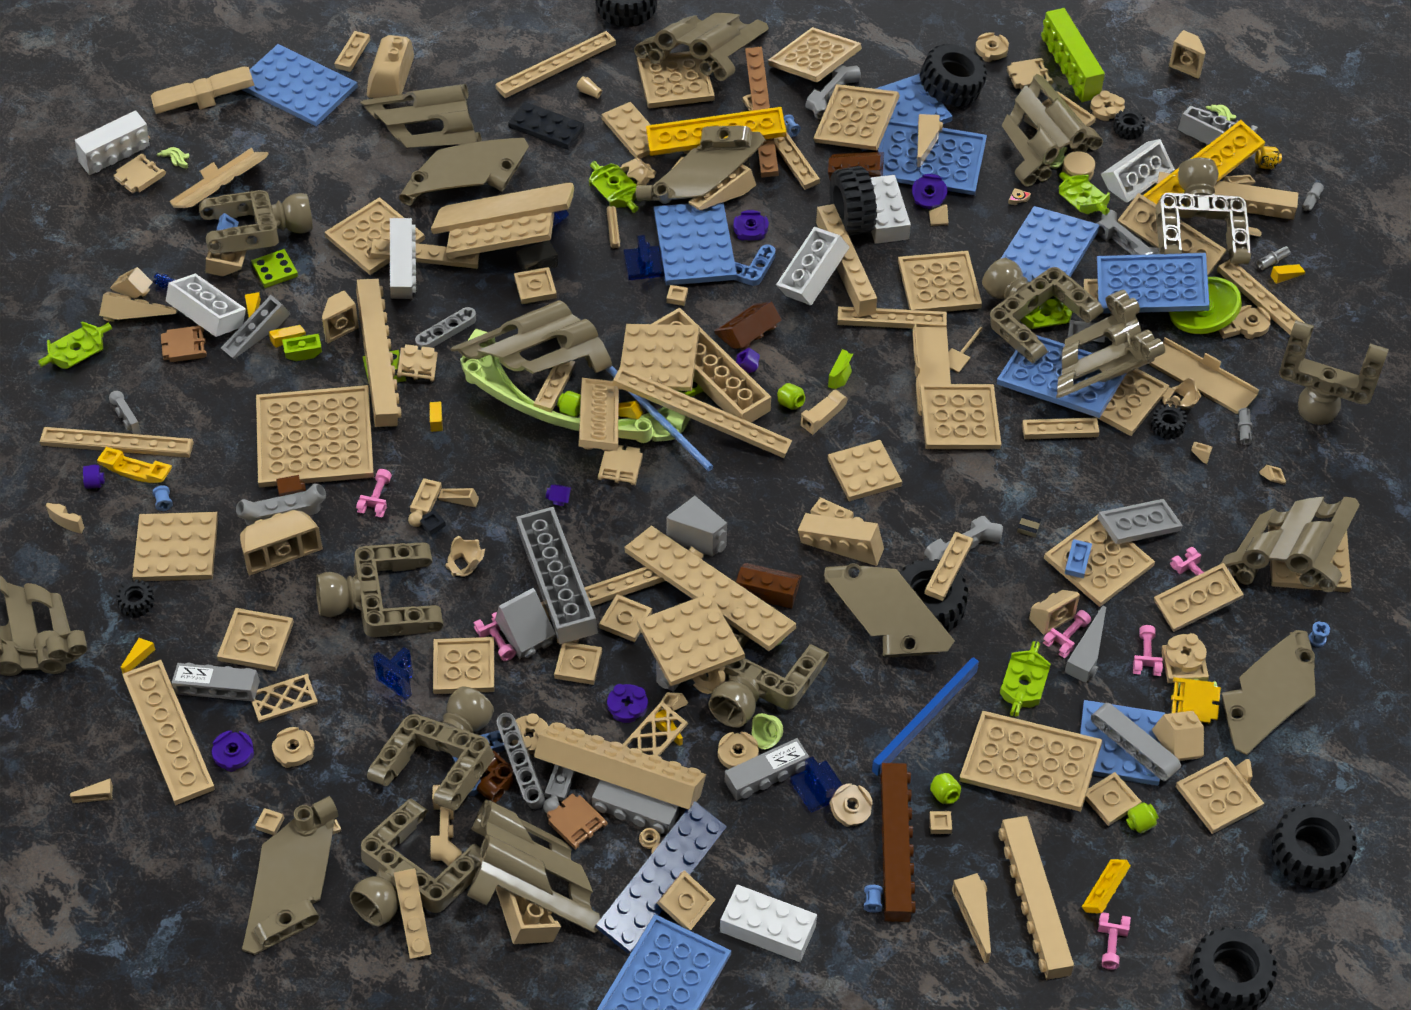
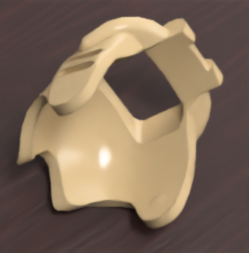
(639, 170)
(1187, 390)
(467, 549)

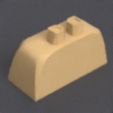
(390, 67)
(279, 540)

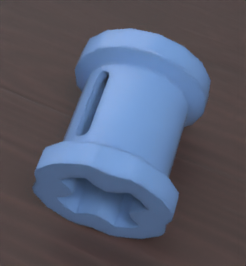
(791, 124)
(161, 494)
(1317, 632)
(873, 898)

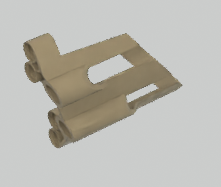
(719, 32)
(441, 103)
(1056, 129)
(575, 337)
(1128, 349)
(1299, 542)
(21, 643)
(520, 866)

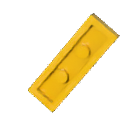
(1106, 886)

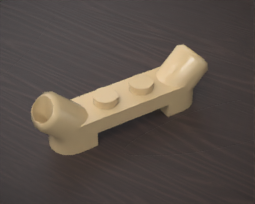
(441, 846)

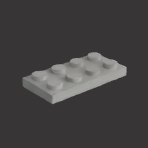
(1139, 521)

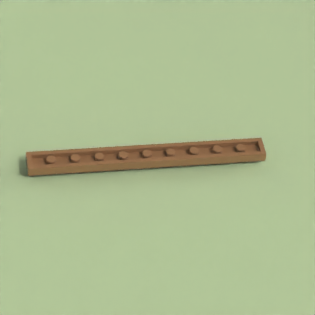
(760, 101)

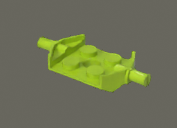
(618, 194)
(1083, 194)
(1056, 312)
(87, 338)
(1029, 667)

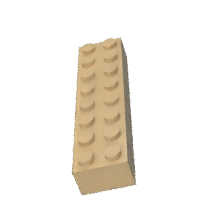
(722, 377)
(620, 765)

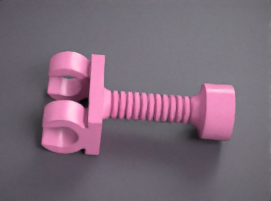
(382, 477)
(1193, 559)
(1081, 619)
(1147, 633)
(506, 651)
(1110, 959)

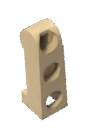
(823, 411)

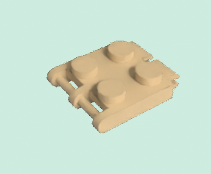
(1024, 71)
(137, 174)
(417, 361)
(621, 465)

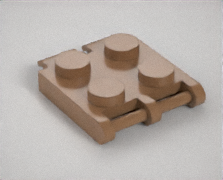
(183, 344)
(575, 820)

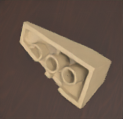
(122, 307)

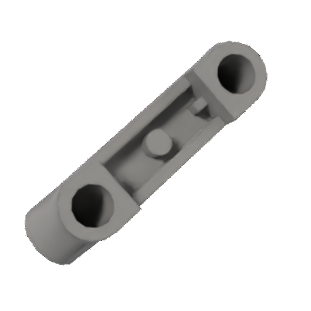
(841, 75)
(1111, 229)
(306, 501)
(980, 530)

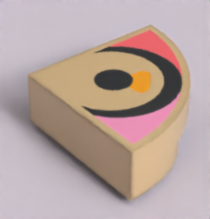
(1018, 196)

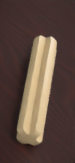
(613, 227)

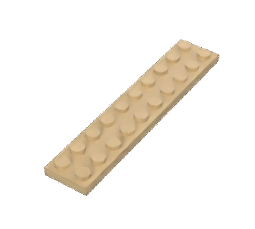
(699, 578)

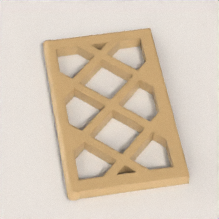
(297, 705)
(671, 735)

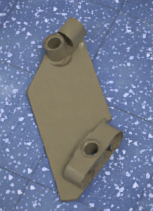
(705, 165)
(467, 166)
(889, 610)
(1270, 691)
(291, 877)

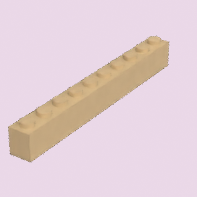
(377, 353)

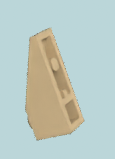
(927, 135)

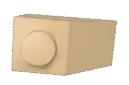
(132, 283)

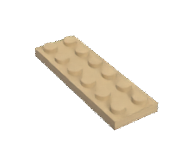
(1141, 220)

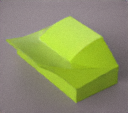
(302, 347)
(840, 370)

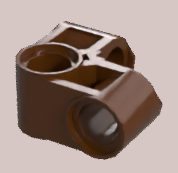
(493, 785)

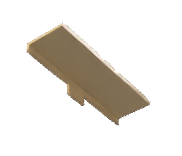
(202, 90)
(216, 177)
(931, 358)
(1208, 376)

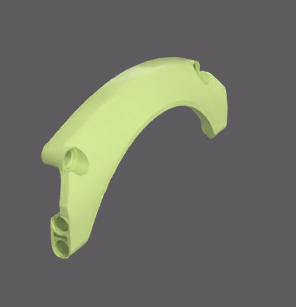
(491, 377)

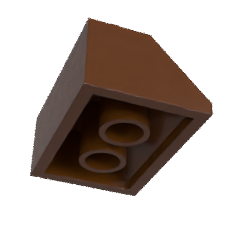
(872, 162)
(749, 325)
(770, 584)

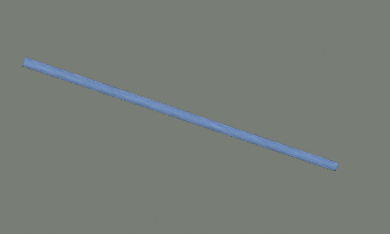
(671, 429)

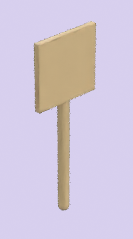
(958, 359)

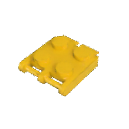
(1196, 697)

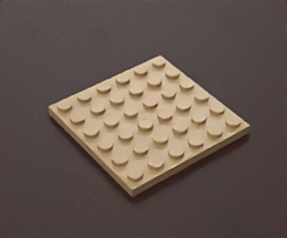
(314, 435)

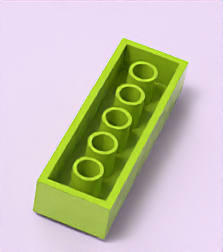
(1072, 54)

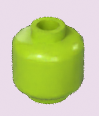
(791, 396)
(569, 403)
(945, 788)
(1142, 817)

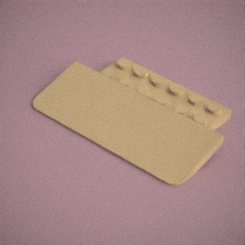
(502, 220)

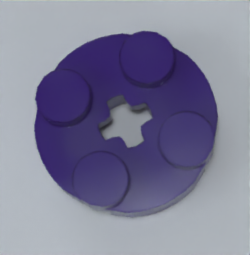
(924, 183)
(744, 231)
(627, 693)
(234, 760)

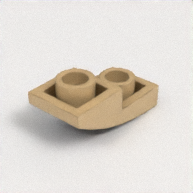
(59, 514)

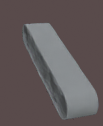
(1136, 741)
(524, 769)

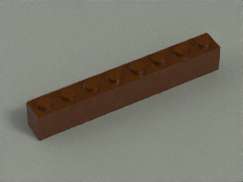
(895, 842)

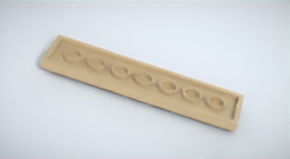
(598, 415)
(168, 732)

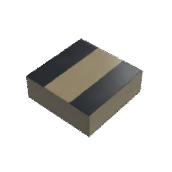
(1029, 525)

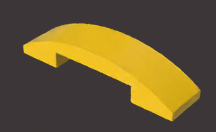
(132, 468)

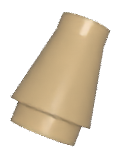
(588, 87)

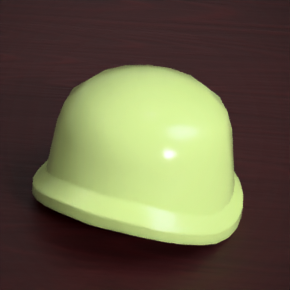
(766, 730)

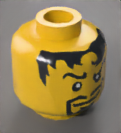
(1268, 157)

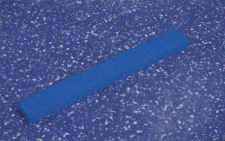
(925, 715)

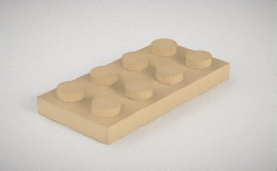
(630, 128)
(1198, 597)

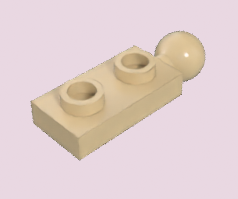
(423, 501)
(830, 509)

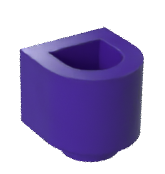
(748, 360)
(93, 477)
(558, 494)

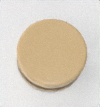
(1078, 164)

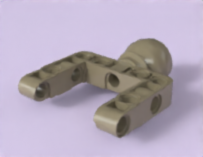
(1198, 180)
(292, 214)
(1006, 282)
(1324, 384)
(363, 591)
(736, 699)
(466, 713)
(377, 895)

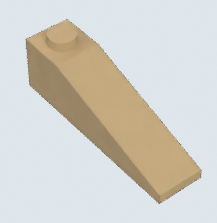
(734, 186)
(971, 898)

